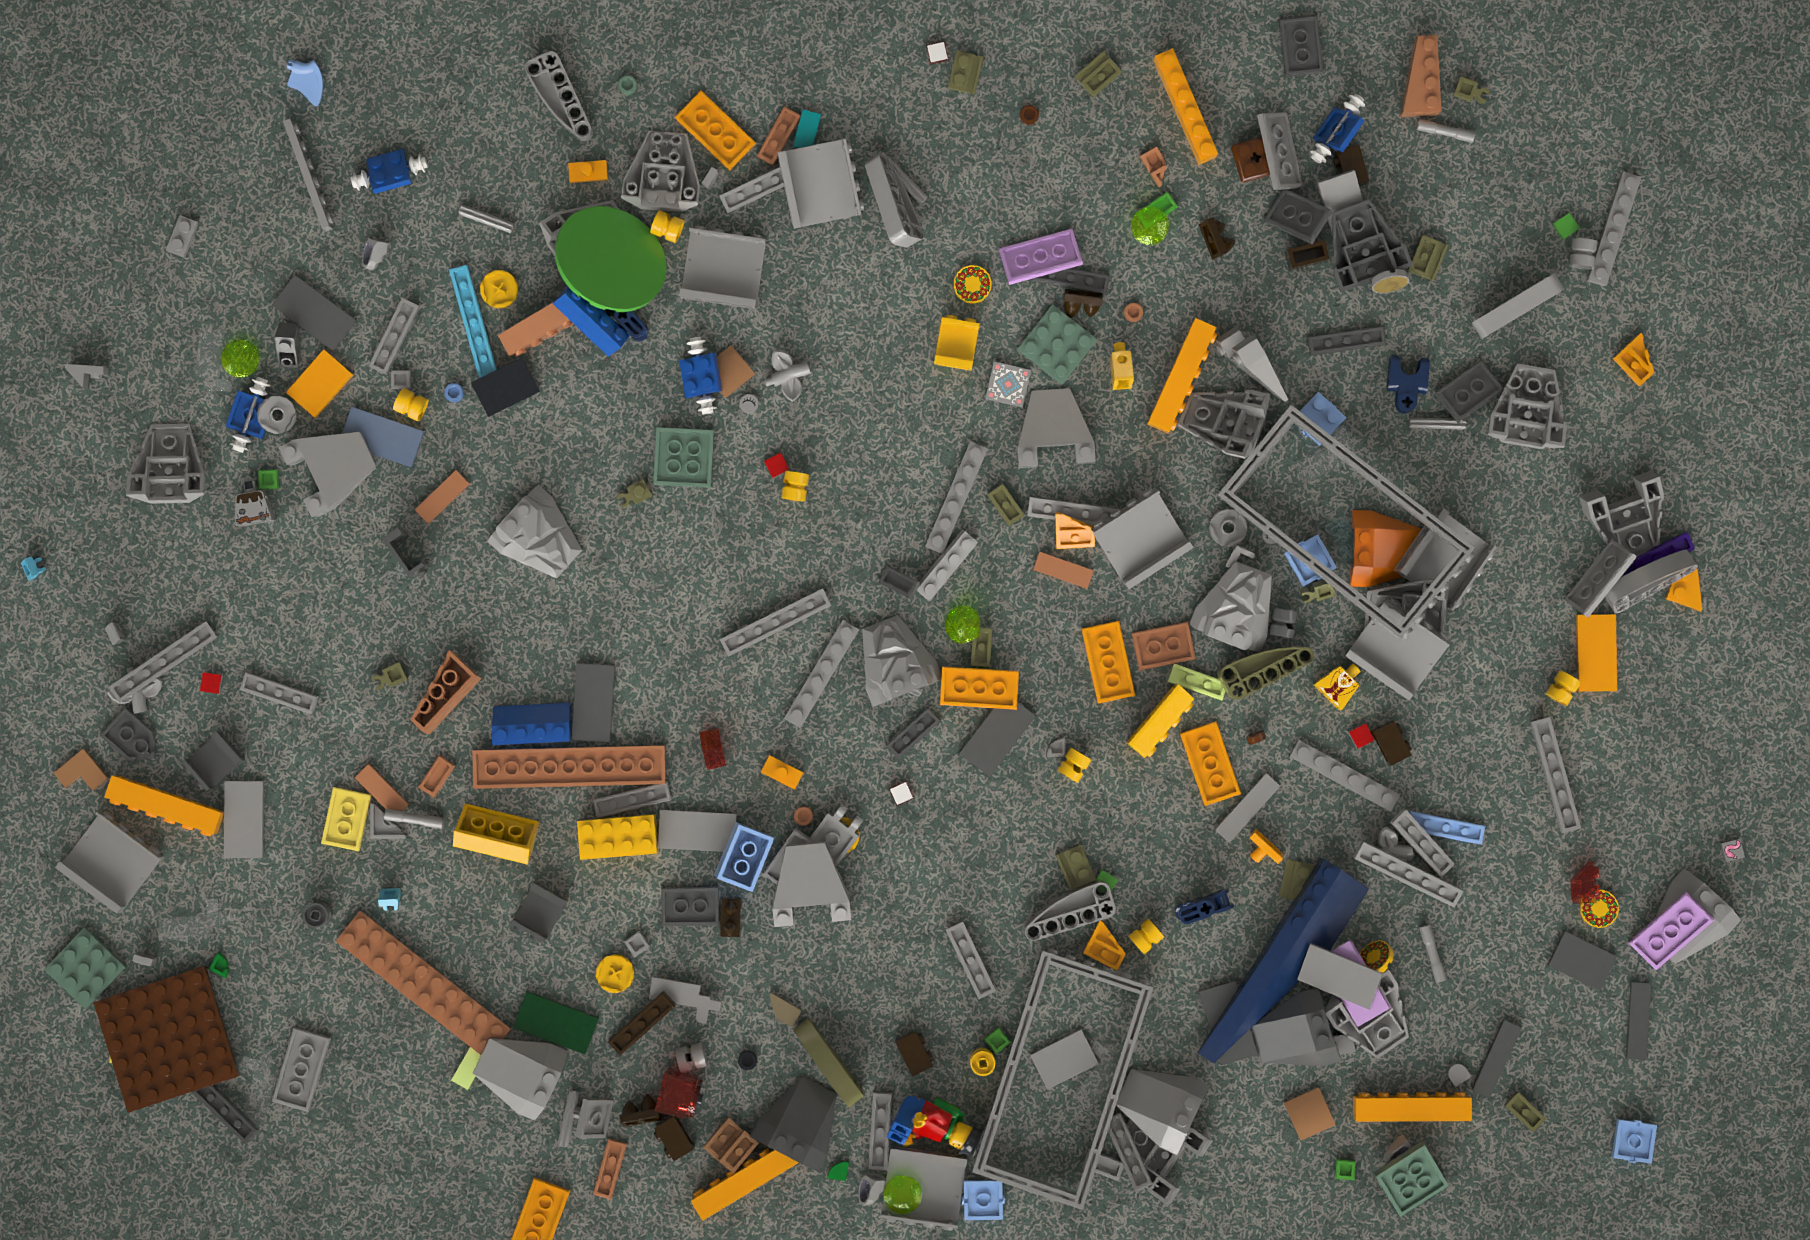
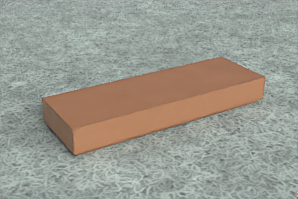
(778, 136)
(442, 496)
(1063, 570)
(381, 789)
(610, 1168)

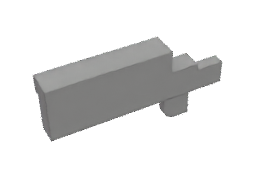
(685, 994)

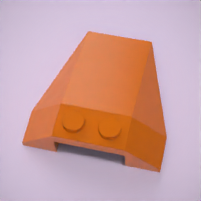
(1378, 547)

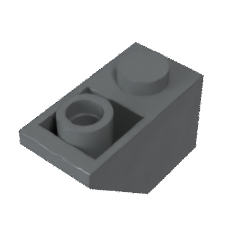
(288, 345)

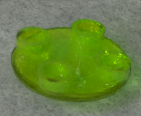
(1149, 225)
(240, 358)
(962, 624)
(902, 1194)

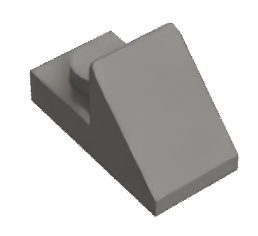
(82, 372)

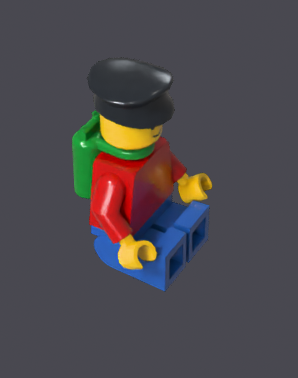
(934, 1122)

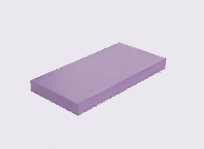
(1040, 256)
(1671, 930)
(1380, 1004)

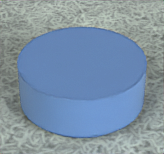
(454, 392)

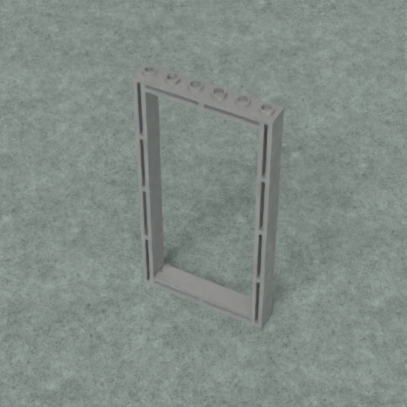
(1440, 584)
(1028, 1183)

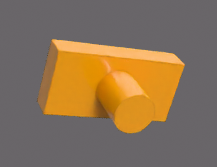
(588, 171)
(782, 772)
(1264, 848)

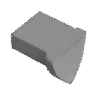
(1236, 553)

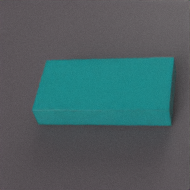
(807, 129)

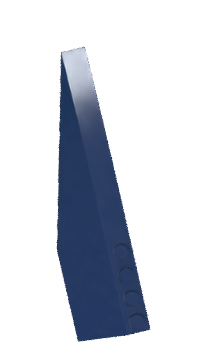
(1313, 917)

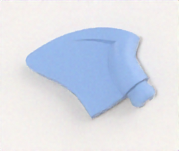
(306, 79)

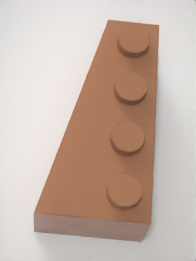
(1422, 87)
(534, 330)
(446, 691)

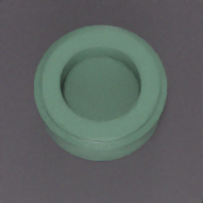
(627, 85)

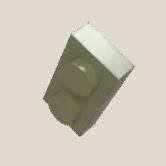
(1005, 505)
(982, 648)
(1524, 1111)

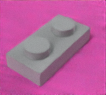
(182, 236)

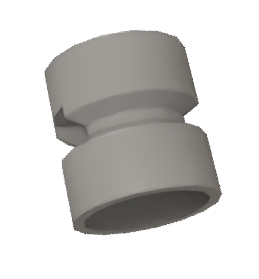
(1583, 250)
(698, 1056)

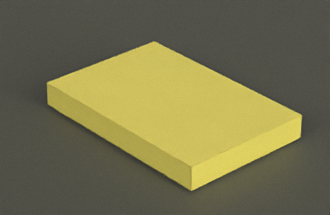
(346, 818)

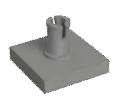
(593, 1117)

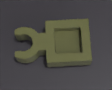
(1467, 90)
(637, 492)
(1320, 591)
(392, 675)

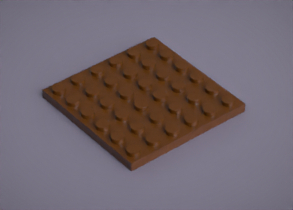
(166, 1039)

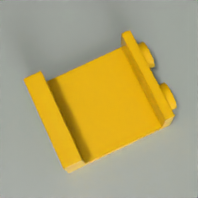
(956, 342)

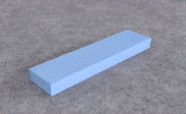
(1450, 828)

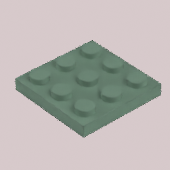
(1057, 344)
(683, 457)
(85, 968)
(1411, 1179)

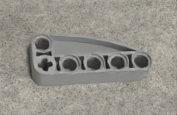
(552, 93)
(893, 202)
(1518, 306)
(1649, 580)
(1074, 904)

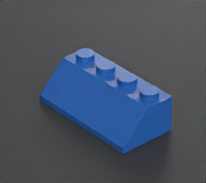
(592, 321)
(531, 723)

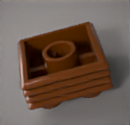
(1248, 169)

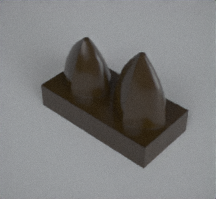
(1215, 243)
(1074, 298)
(730, 917)
(631, 1116)

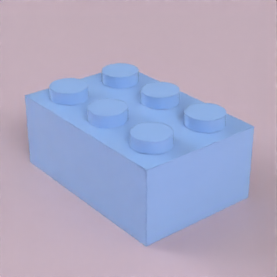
(743, 856)

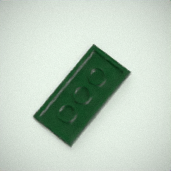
(556, 1022)

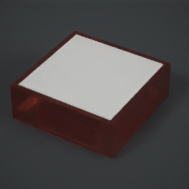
(937, 53)
(901, 793)

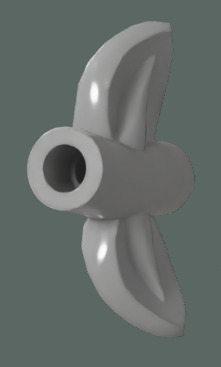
(787, 374)
(139, 698)
(1389, 842)

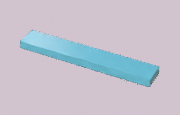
(473, 320)

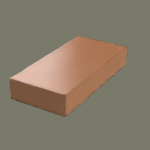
(436, 776)

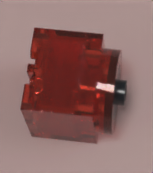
(679, 1094)

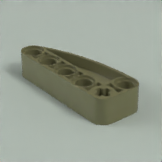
(1257, 665)
(829, 1063)

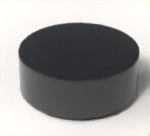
(747, 1060)

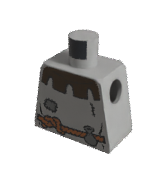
(252, 506)

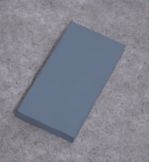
(385, 437)

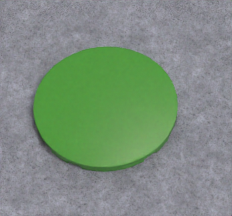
(610, 259)

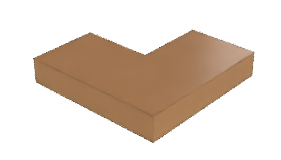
(81, 766)

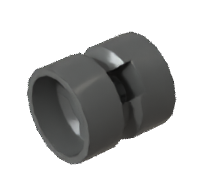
(1283, 623)
(317, 914)

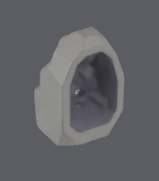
(374, 253)
(1397, 1148)
(870, 1187)

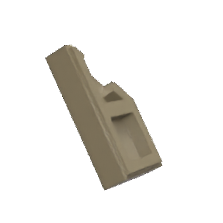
(784, 1010)

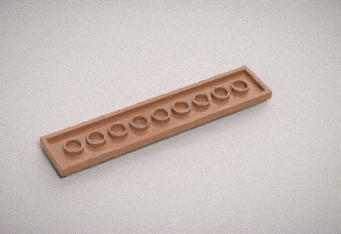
(569, 767)
(421, 983)

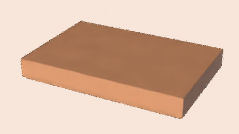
(1163, 646)

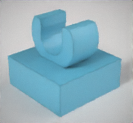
(30, 568)
(389, 897)

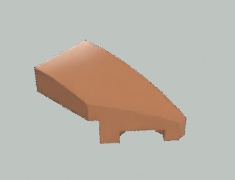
(1154, 164)

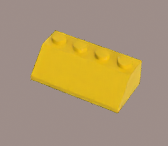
(1159, 721)
(495, 833)

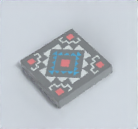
(1008, 384)

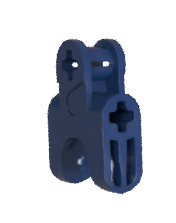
(631, 324)
(1407, 385)
(1191, 911)

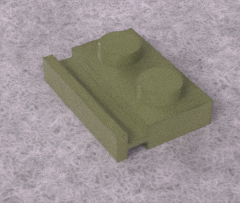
(965, 72)
(1098, 74)
(1427, 258)
(1075, 867)
(1294, 878)

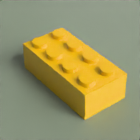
(617, 836)

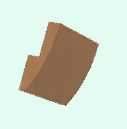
(732, 371)
(1309, 1114)
(730, 1145)

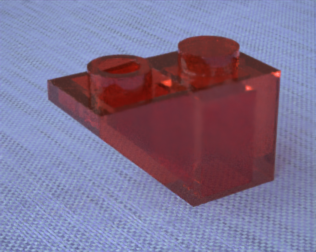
(712, 749)
(1584, 885)

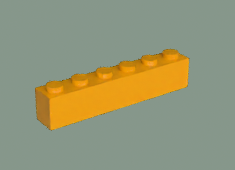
(1185, 106)
(1181, 376)
(164, 804)
(1412, 1107)
(741, 1182)

